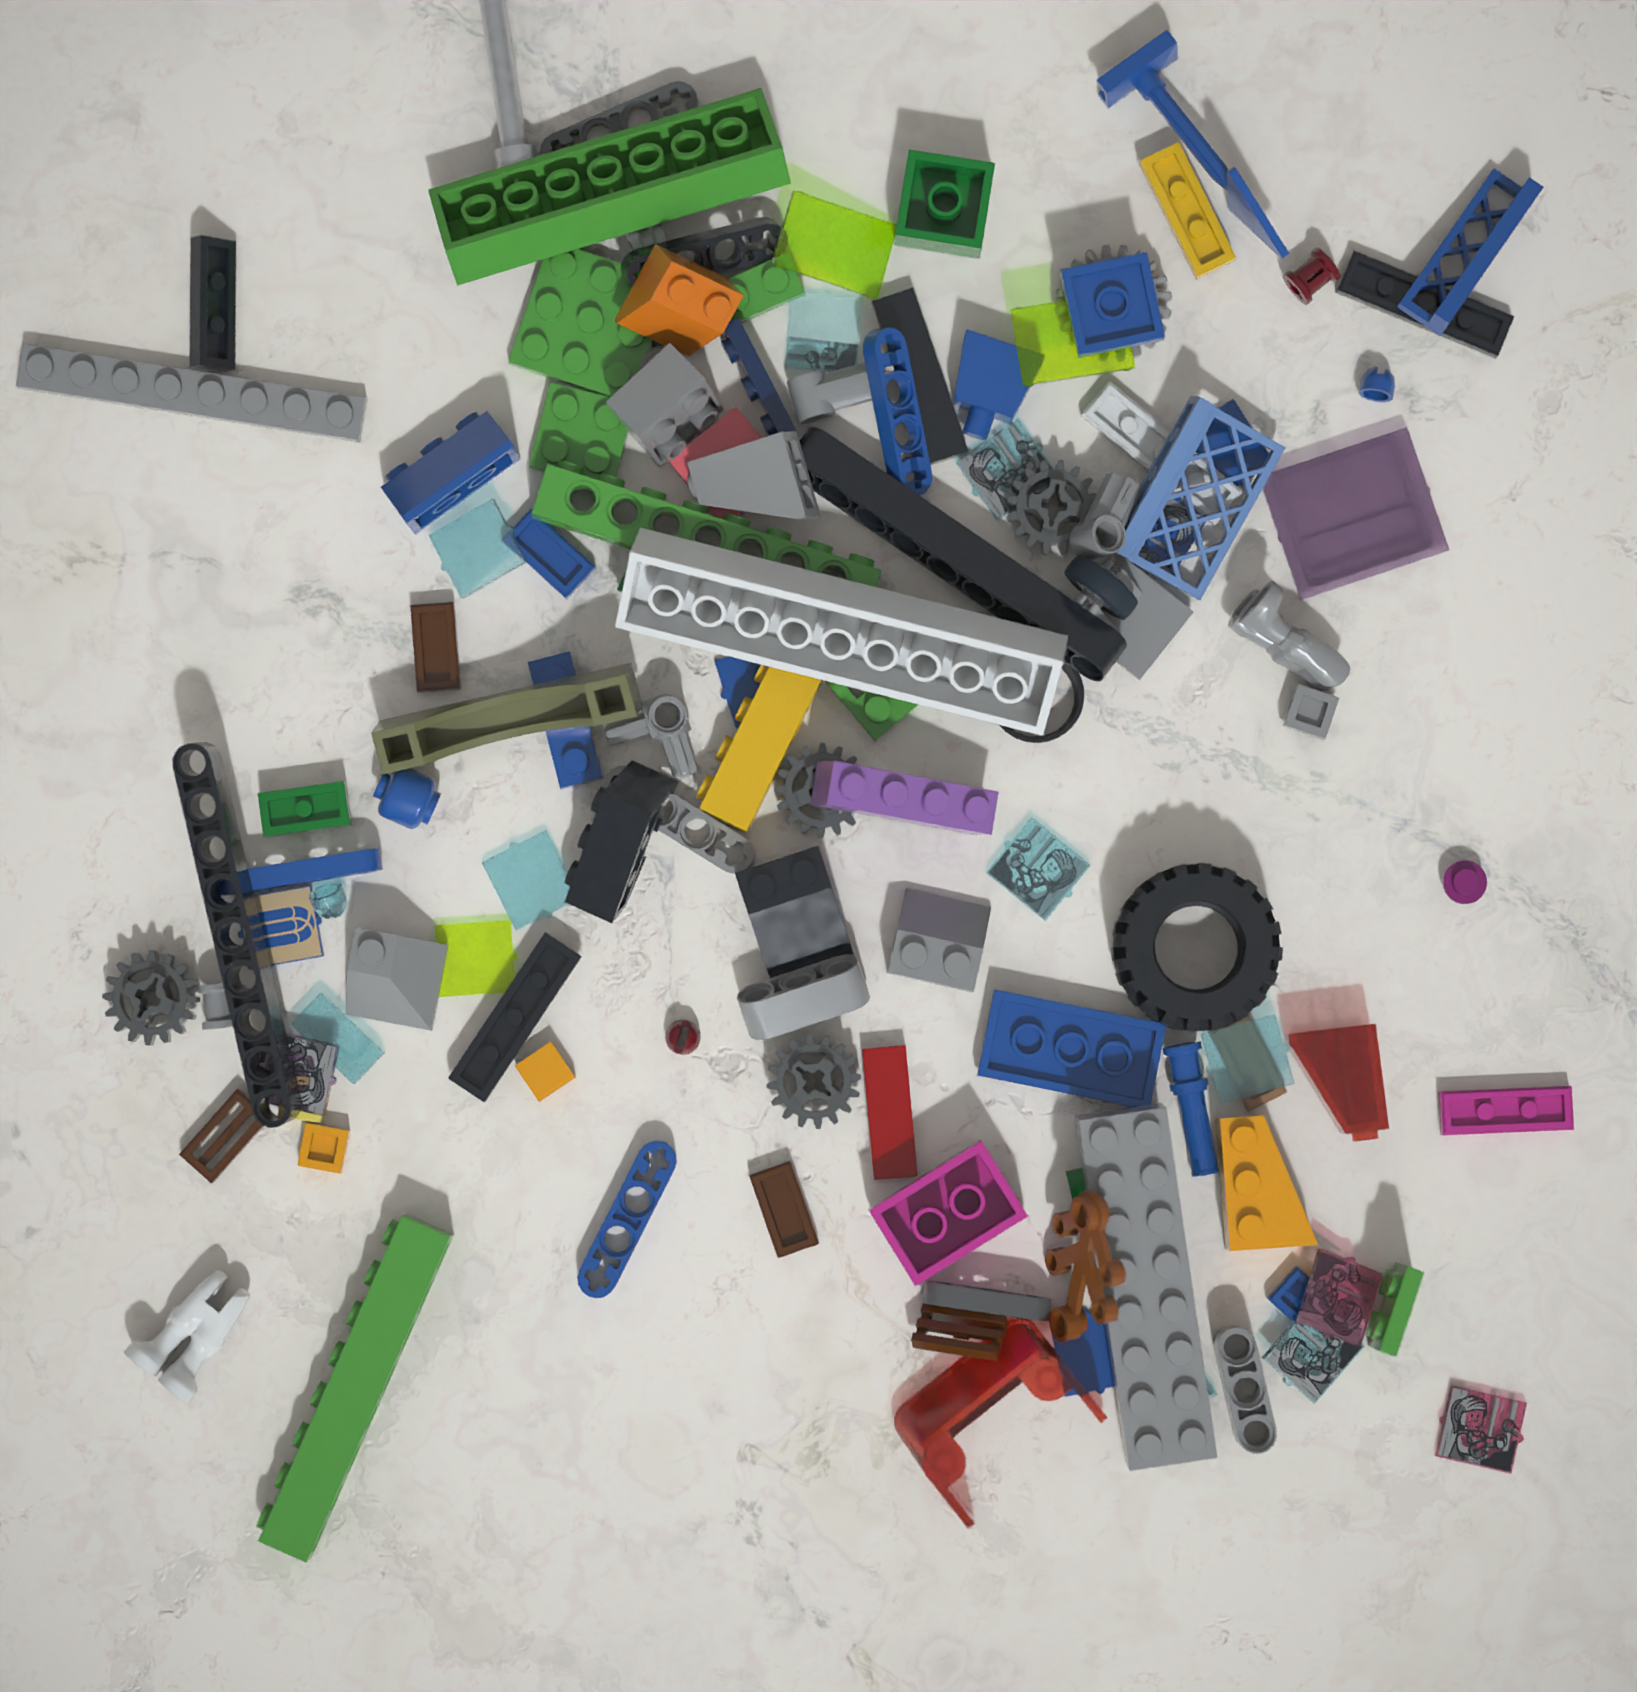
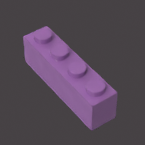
(904, 798)

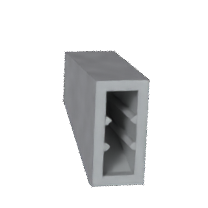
(757, 478)

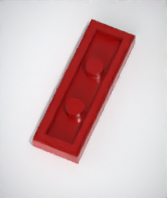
(889, 1112)

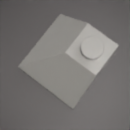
(394, 978)

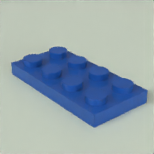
(1071, 1049)

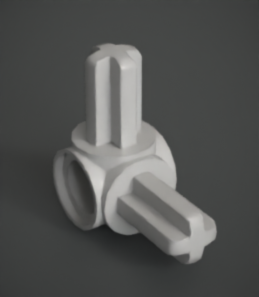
(672, 737)

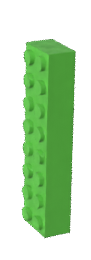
(609, 186)

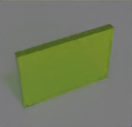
(834, 244)
(1049, 351)

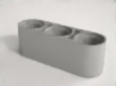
(803, 997)
(1254, 1409)

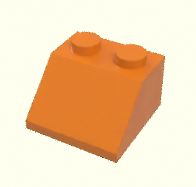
(679, 302)

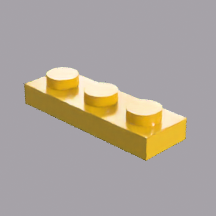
(1187, 210)

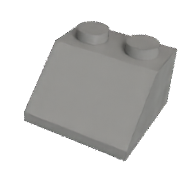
(939, 940)

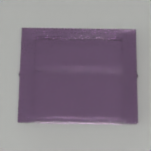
(1354, 513)

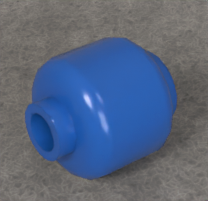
(407, 797)

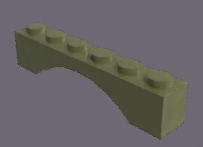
(456, 727)

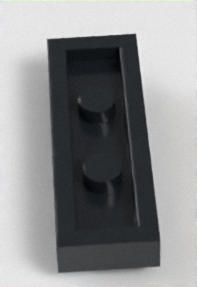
(212, 303)

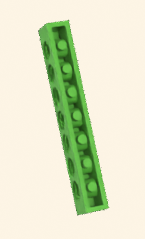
(566, 478)

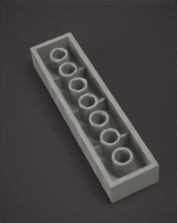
(1157, 1332)

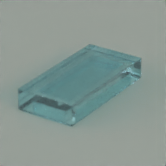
(327, 1023)

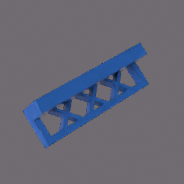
(1486, 253)

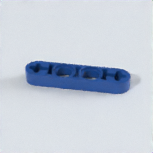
(903, 410)
(310, 870)
(622, 1216)

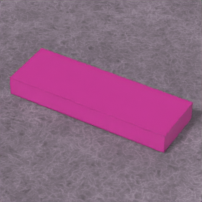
(1506, 1110)

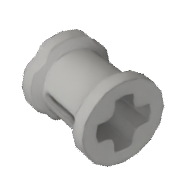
(215, 1006)

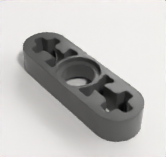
(987, 1300)

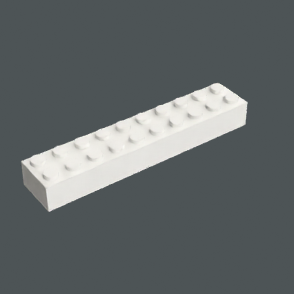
(841, 631)

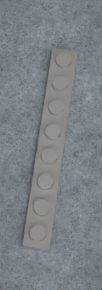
(191, 392)

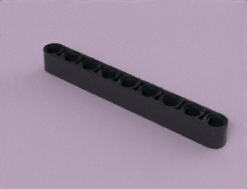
(956, 553)
(230, 955)

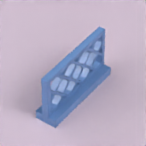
(1169, 470)

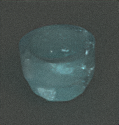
(329, 900)

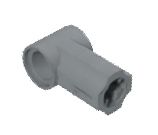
(821, 394)
(1106, 517)

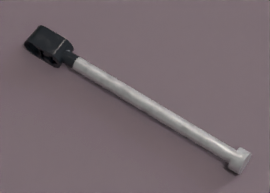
(504, 85)

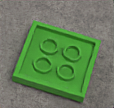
(572, 326)

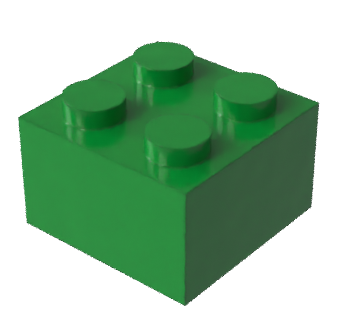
(944, 204)

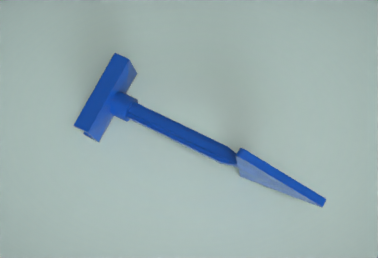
(1141, 73)

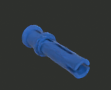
(1189, 1087)

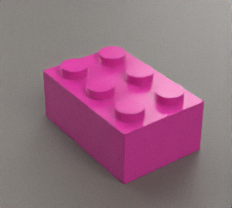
(948, 1212)

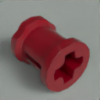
(1303, 288)

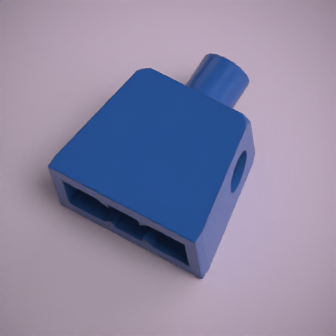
(988, 383)

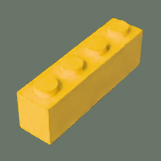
(758, 746)

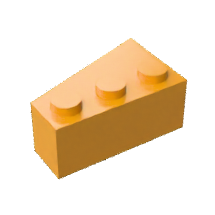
(1256, 1189)

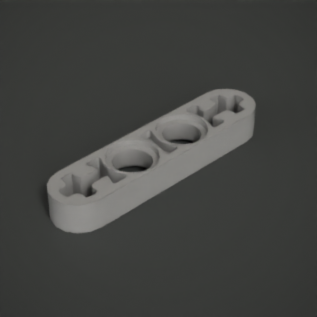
(685, 812)

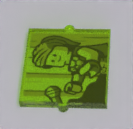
(477, 958)

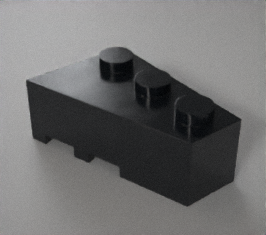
(617, 840)

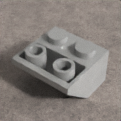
(665, 405)

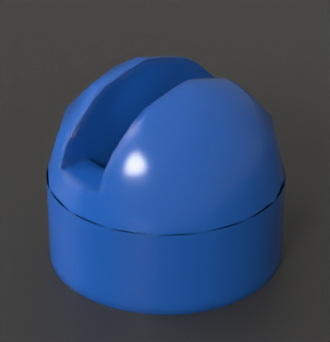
(1377, 386)

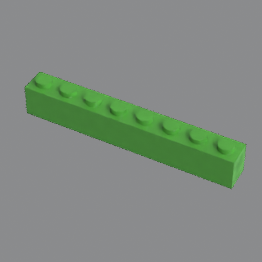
(354, 1388)

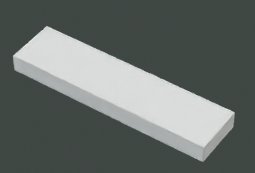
(1143, 437)

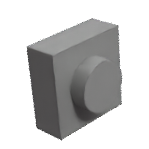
(1310, 711)

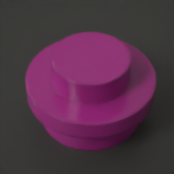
(1464, 882)

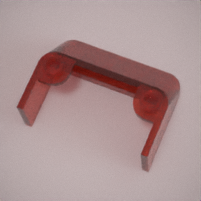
(968, 1390)

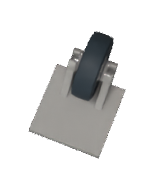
(1130, 604)

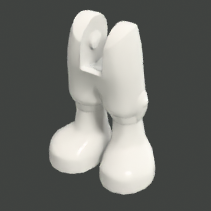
(194, 1319)

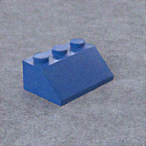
(449, 471)

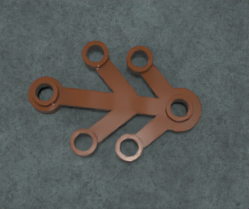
(1088, 1216)

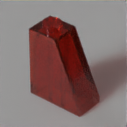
(1345, 1075)

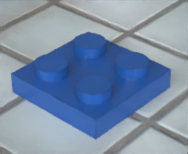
(1112, 305)

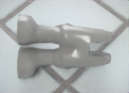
(1288, 646)

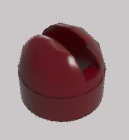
(692, 1040)

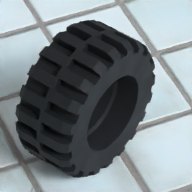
(1256, 947)

